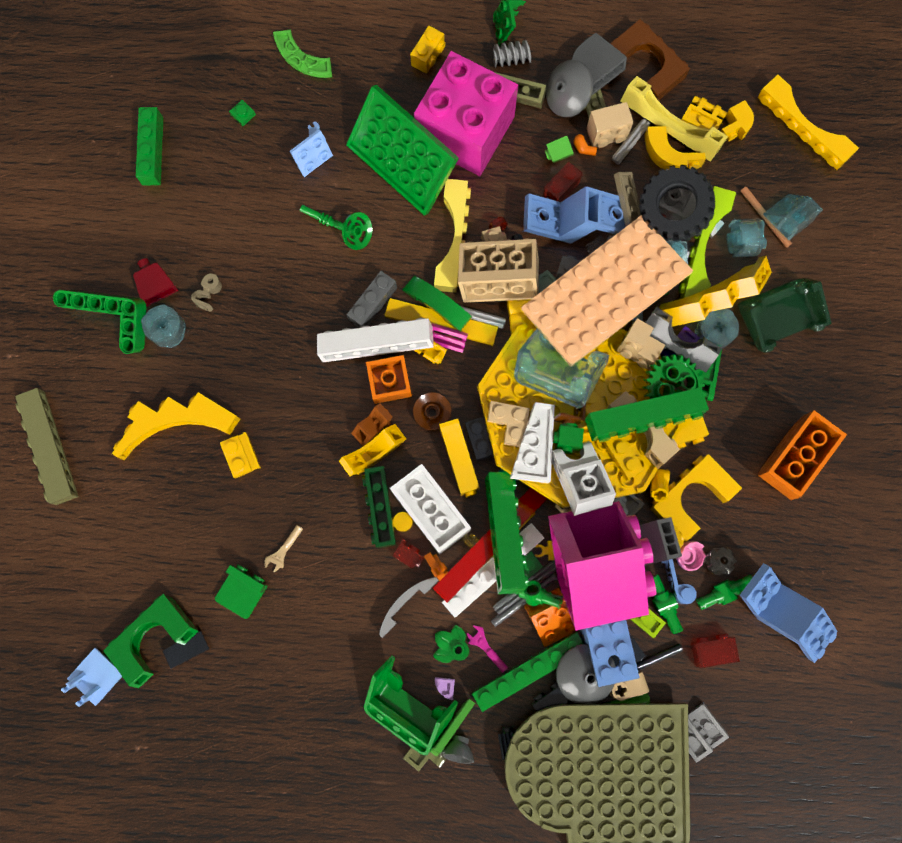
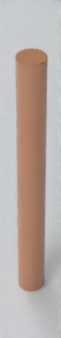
(760, 210)

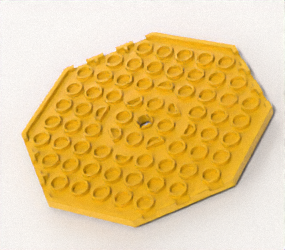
(618, 376)

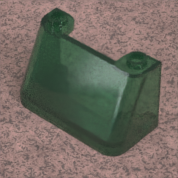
(785, 312)

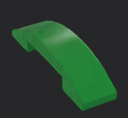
(438, 302)

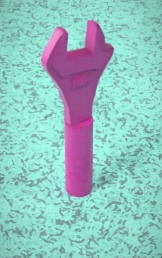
(480, 641)

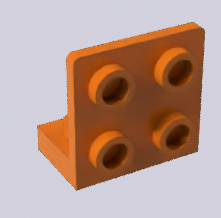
(550, 621)

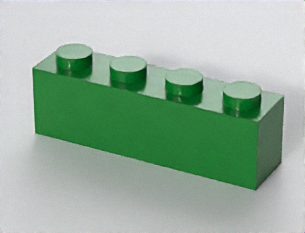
(149, 146)

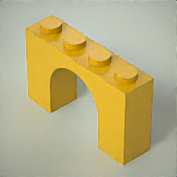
(704, 472)

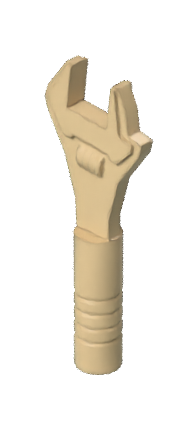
(278, 557)

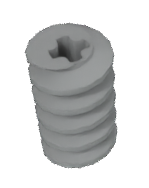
(511, 52)

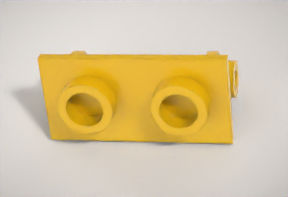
(433, 354)

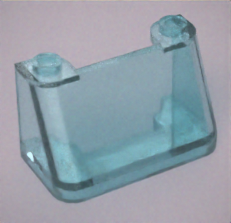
(547, 372)

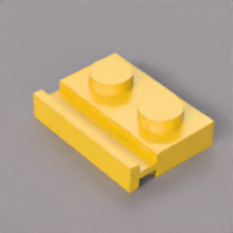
(240, 455)

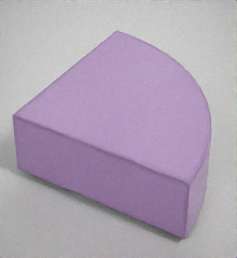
(445, 687)

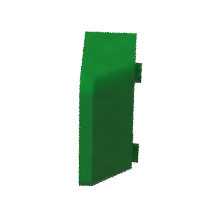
(403, 713)

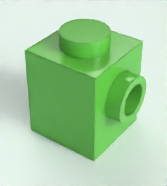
(559, 149)

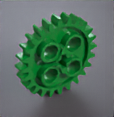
(680, 370)

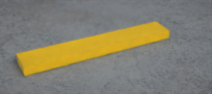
(406, 311)

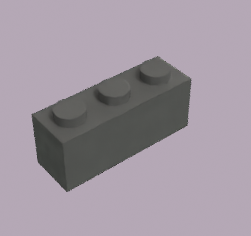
(372, 300)

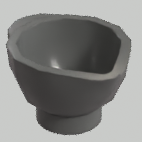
(458, 751)

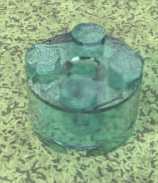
(746, 237)
(163, 316)
(724, 321)

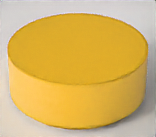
(402, 521)

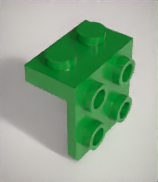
(241, 591)

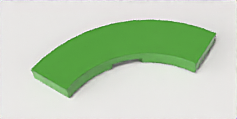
(299, 60)

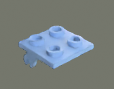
(311, 151)
(93, 678)

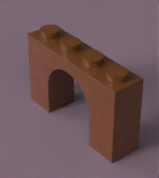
(642, 39)

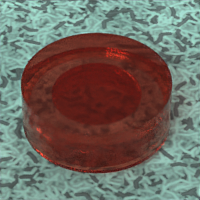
(500, 221)

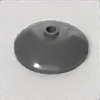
(576, 88)
(573, 674)

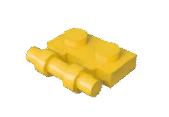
(701, 118)

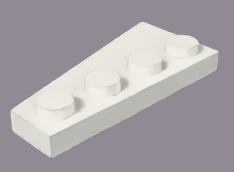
(535, 450)

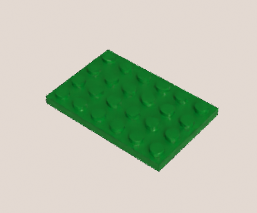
(401, 150)

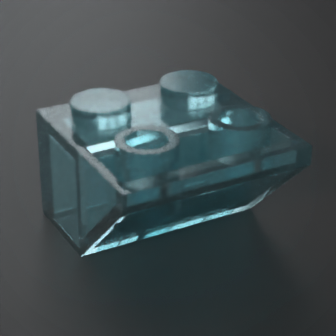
(793, 214)

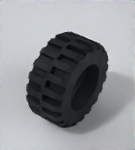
(673, 179)

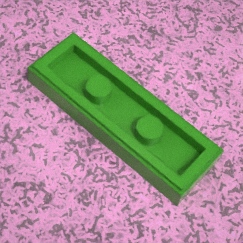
(452, 727)

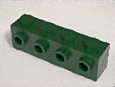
(380, 507)

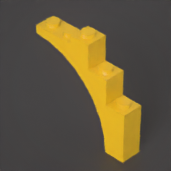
(171, 413)

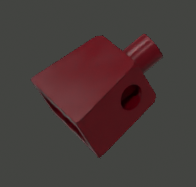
(153, 282)

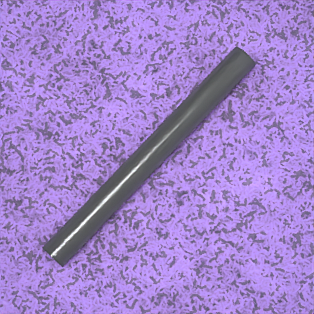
(521, 602)

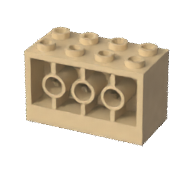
(498, 270)

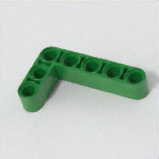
(108, 305)

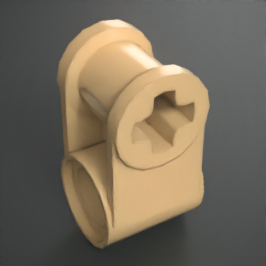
(630, 688)

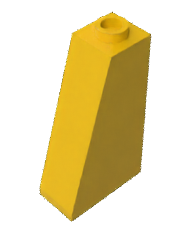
(459, 457)

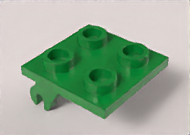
(505, 19)

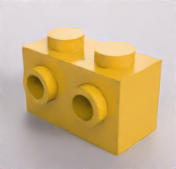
(427, 49)

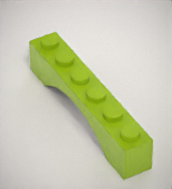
(698, 279)

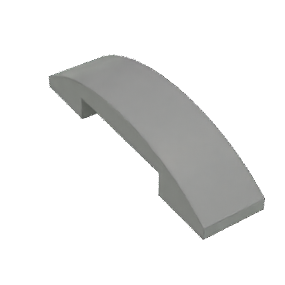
(389, 622)

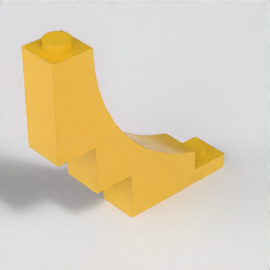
(745, 283)

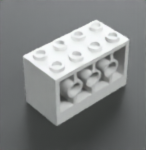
(430, 509)

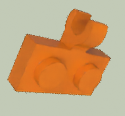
(436, 565)

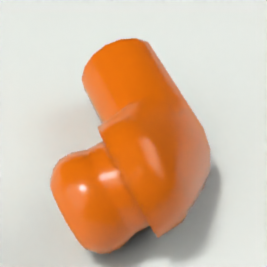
(582, 147)

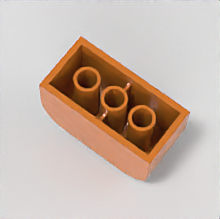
(801, 455)

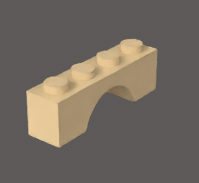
(659, 445)

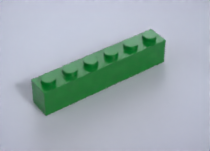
(646, 414)
(505, 534)
(524, 673)

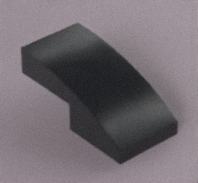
(181, 653)

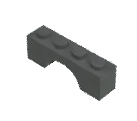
(700, 352)

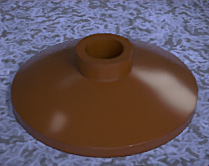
(429, 402)

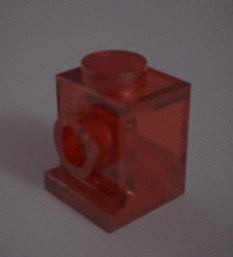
(408, 555)

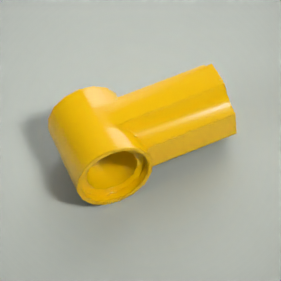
(659, 485)

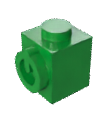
(568, 438)

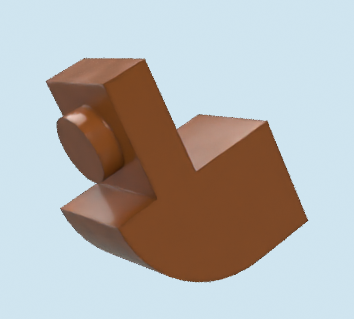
(372, 425)

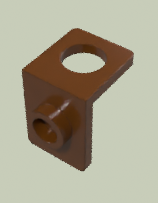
(567, 418)

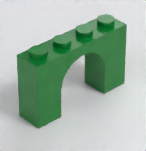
(125, 649)

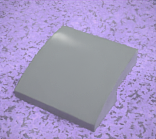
(704, 732)

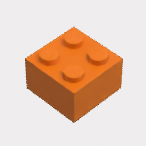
(388, 379)

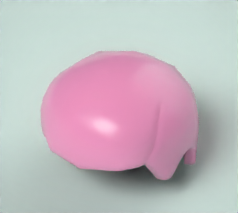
(692, 556)

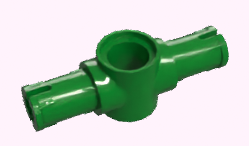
(724, 592)
(541, 595)
(666, 606)

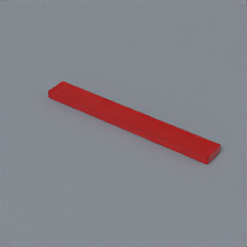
(483, 550)

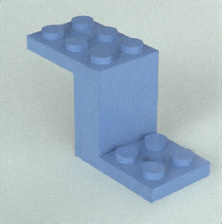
(575, 216)
(789, 613)
(608, 641)

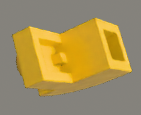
(740, 120)

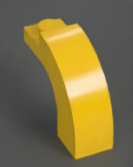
(664, 155)
(374, 451)

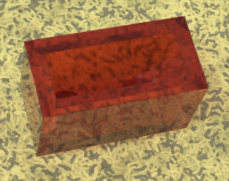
(563, 183)
(715, 651)

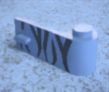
(683, 592)

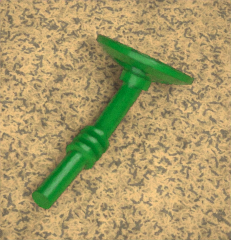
(347, 230)

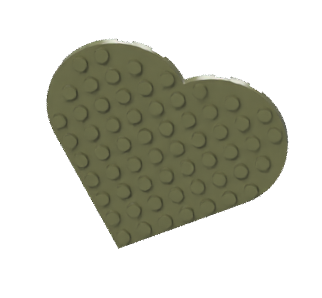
(604, 772)

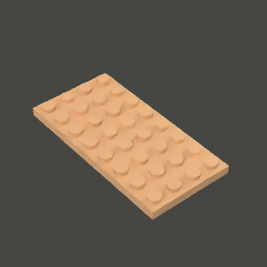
(606, 290)

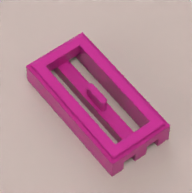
(459, 344)

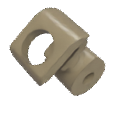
(210, 285)

